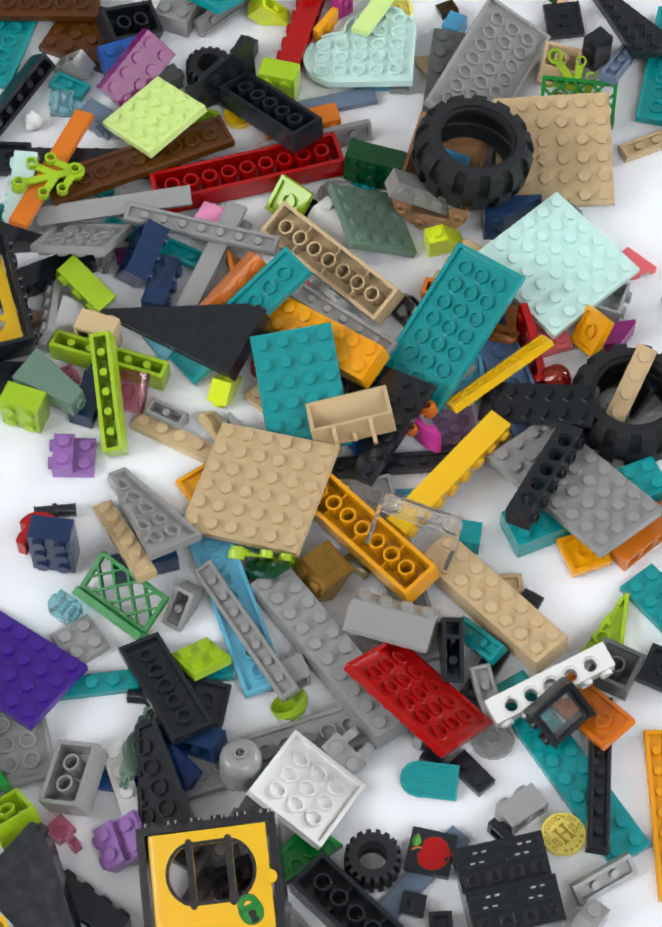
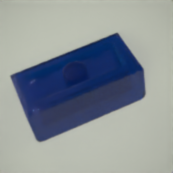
(186, 768)

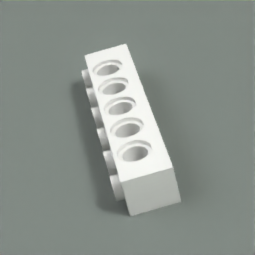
(597, 655)

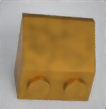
(323, 571)

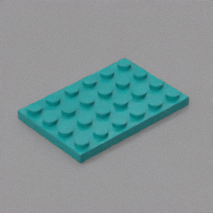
(293, 371)

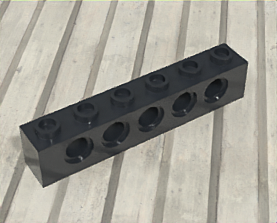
(545, 476)

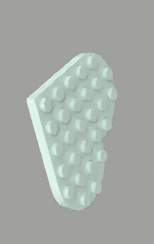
(356, 60)

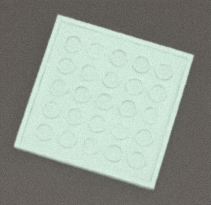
(563, 263)

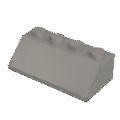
(391, 620)

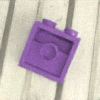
(72, 456)
(117, 842)

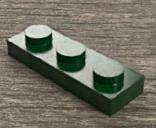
(265, 568)

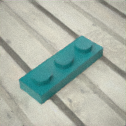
(482, 642)

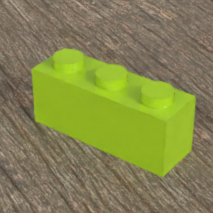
(84, 285)

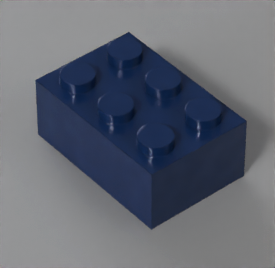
(142, 253)
(53, 543)

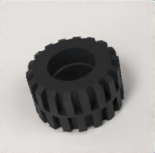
(201, 61)
(373, 843)

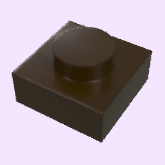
(445, 7)

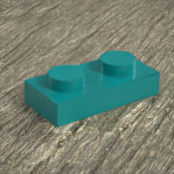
(68, 83)

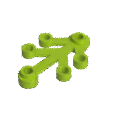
(566, 73)
(49, 175)
(240, 553)

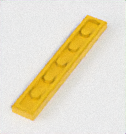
(499, 373)

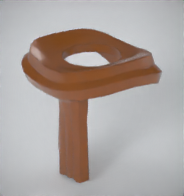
(510, 329)

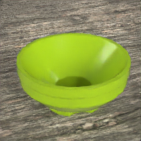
(292, 708)

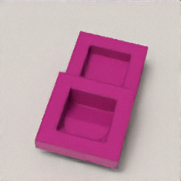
(428, 436)

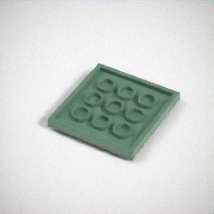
(371, 221)

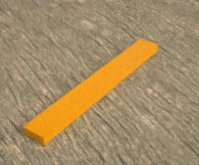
(653, 760)

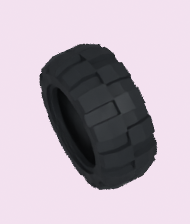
(477, 120)
(607, 434)

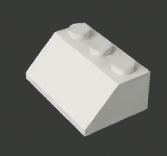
(326, 218)

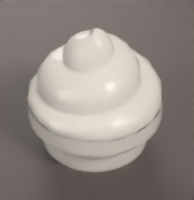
(33, 121)

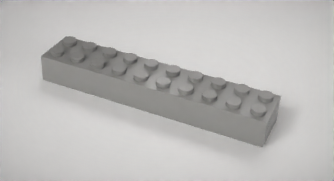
(325, 651)

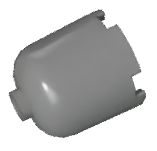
(240, 764)

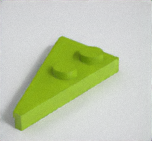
(613, 625)

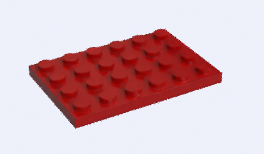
(418, 697)

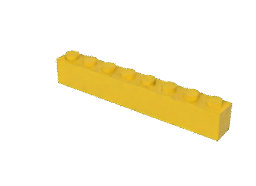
(456, 468)

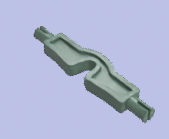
(129, 763)

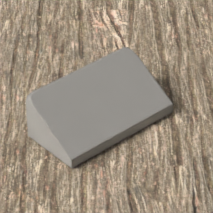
(167, 413)

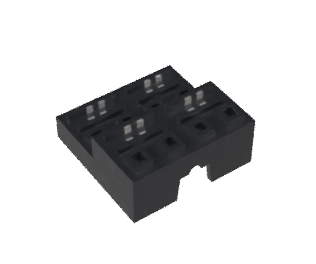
(508, 883)

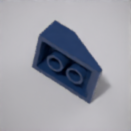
(500, 218)

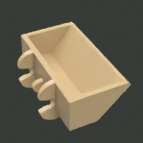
(351, 417)

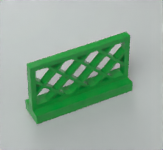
(584, 82)
(110, 611)

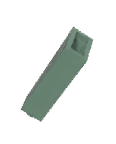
(46, 376)

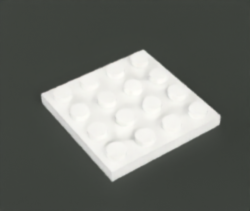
(306, 789)

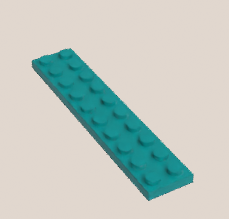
(568, 775)

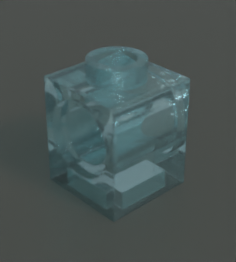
(62, 103)
(64, 607)

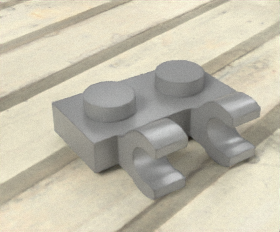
(339, 750)

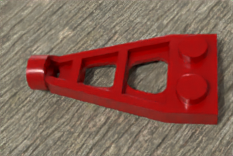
(526, 324)

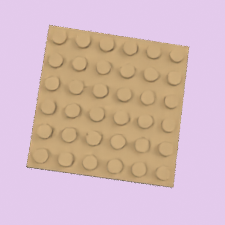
(569, 147)
(261, 488)

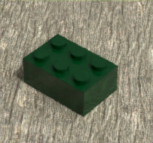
(371, 163)

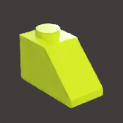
(268, 13)
(440, 240)
(223, 390)

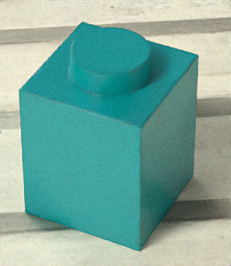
(471, 535)

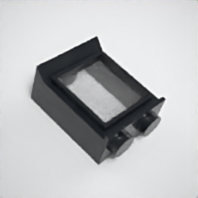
(558, 712)

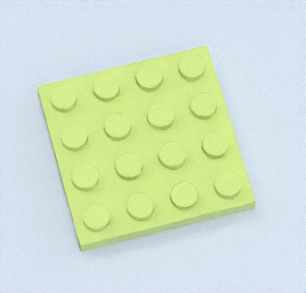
(154, 116)

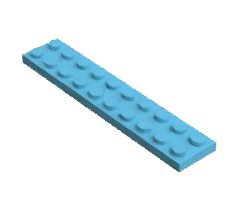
(232, 570)

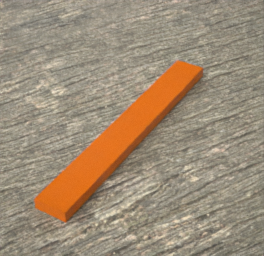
(63, 149)

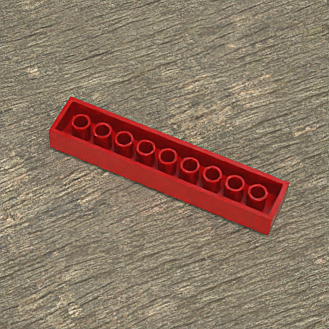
(252, 171)

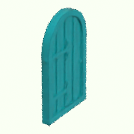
(430, 780)

